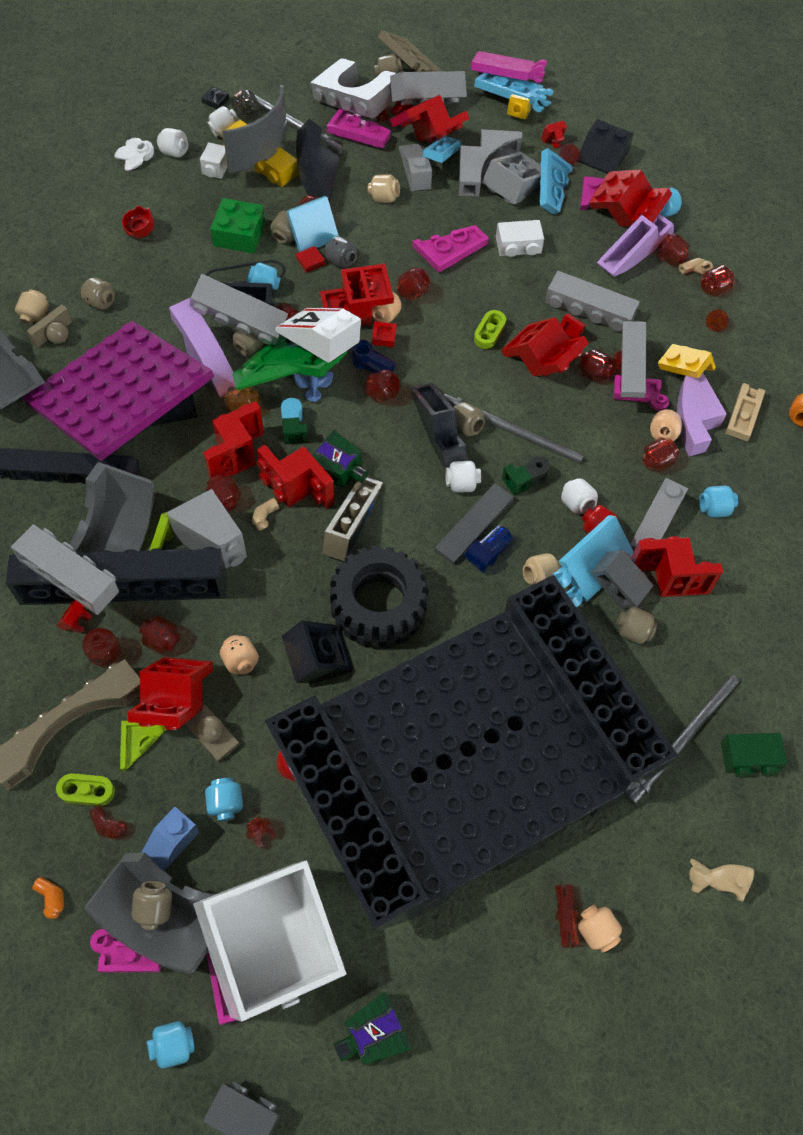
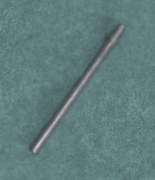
(523, 433)
(689, 732)

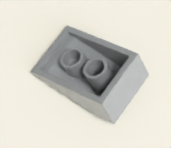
(513, 176)

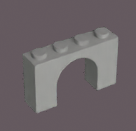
(335, 89)

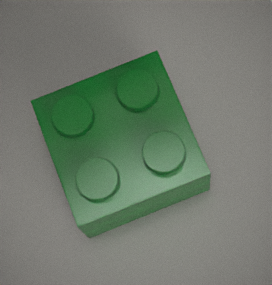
(238, 225)

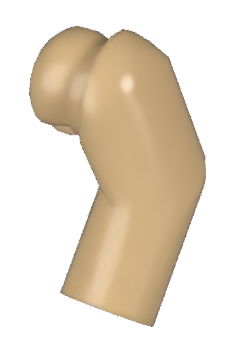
(696, 265)
(261, 513)

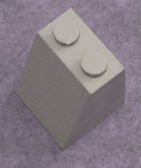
(208, 524)

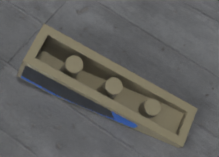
(350, 519)

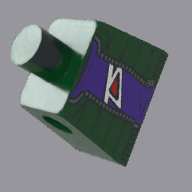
(340, 460)
(373, 1033)

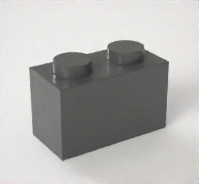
(622, 579)
(238, 1114)

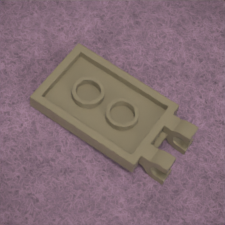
(408, 52)

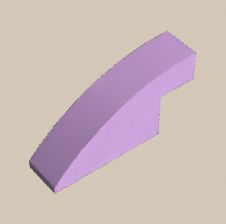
(635, 244)
(202, 345)
(699, 412)

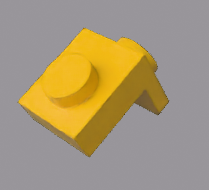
(519, 106)

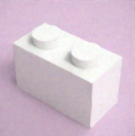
(519, 238)

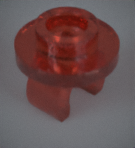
(569, 153)
(717, 320)
(257, 828)

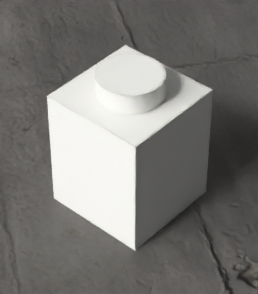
(214, 161)

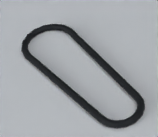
(248, 264)

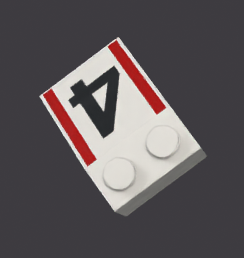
(323, 331)

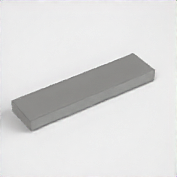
(633, 359)

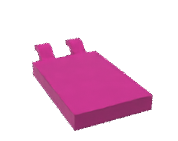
(509, 66)

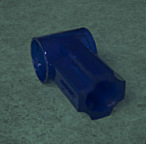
(367, 358)
(486, 551)

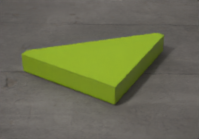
(162, 533)
(136, 741)

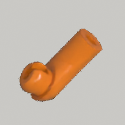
(53, 897)

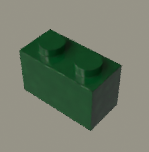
(753, 753)

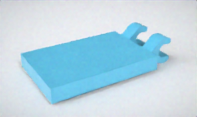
(507, 86)
(586, 555)

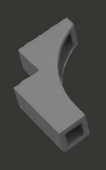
(476, 160)

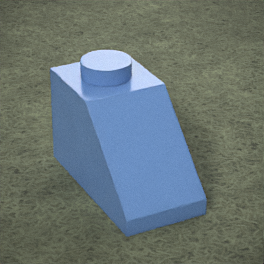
(170, 838)

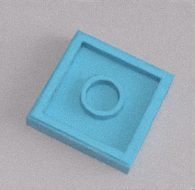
(312, 224)

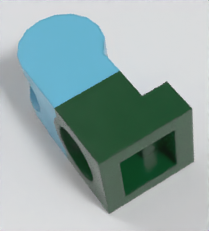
(291, 417)

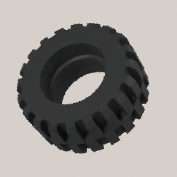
(371, 567)

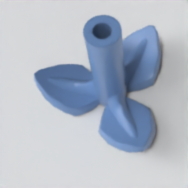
(312, 382)

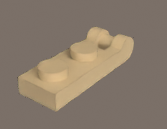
(745, 412)

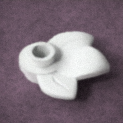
(135, 153)

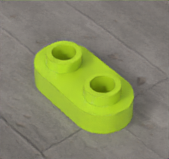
(488, 330)
(86, 789)

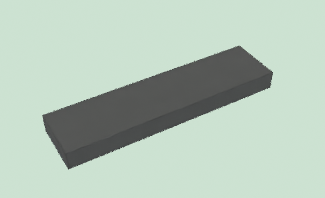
(474, 524)

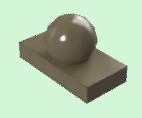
(51, 328)
(212, 734)

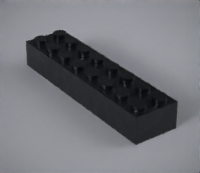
(138, 575)

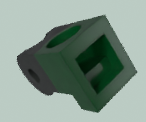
(525, 476)

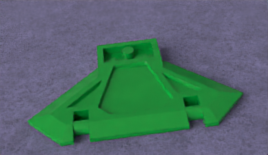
(280, 361)

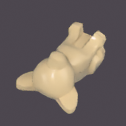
(726, 878)

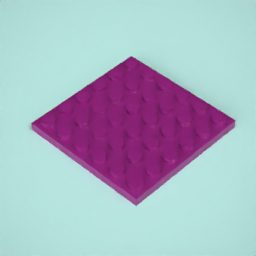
(117, 389)

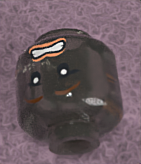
(245, 105)

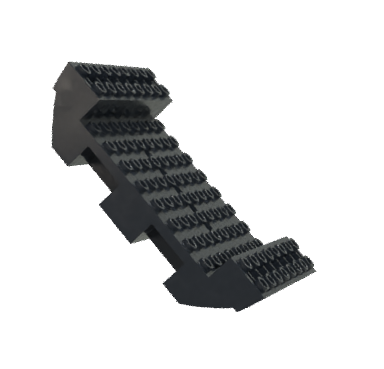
(416, 843)

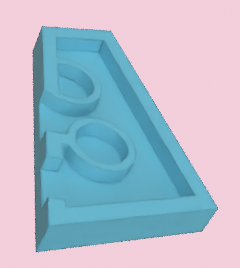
(553, 179)

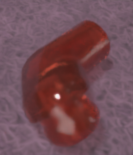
(105, 827)

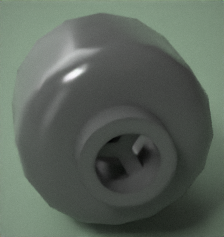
(340, 252)

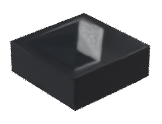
(215, 97)

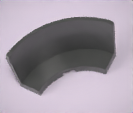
(256, 140)
(16, 374)
(117, 512)
(174, 944)

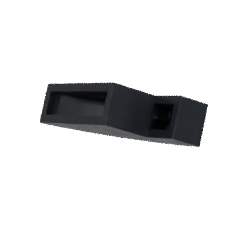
(315, 162)
(439, 423)

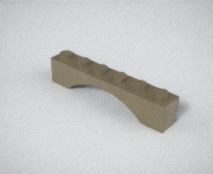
(112, 689)

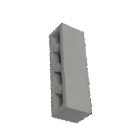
(425, 85)
(590, 301)
(237, 309)
(65, 568)

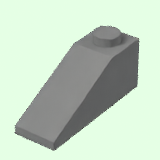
(416, 167)
(660, 512)

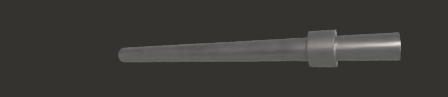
(325, 140)

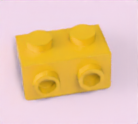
(686, 361)

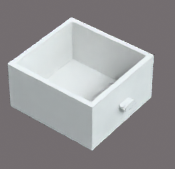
(269, 941)

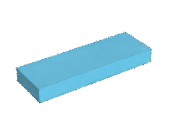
(442, 149)

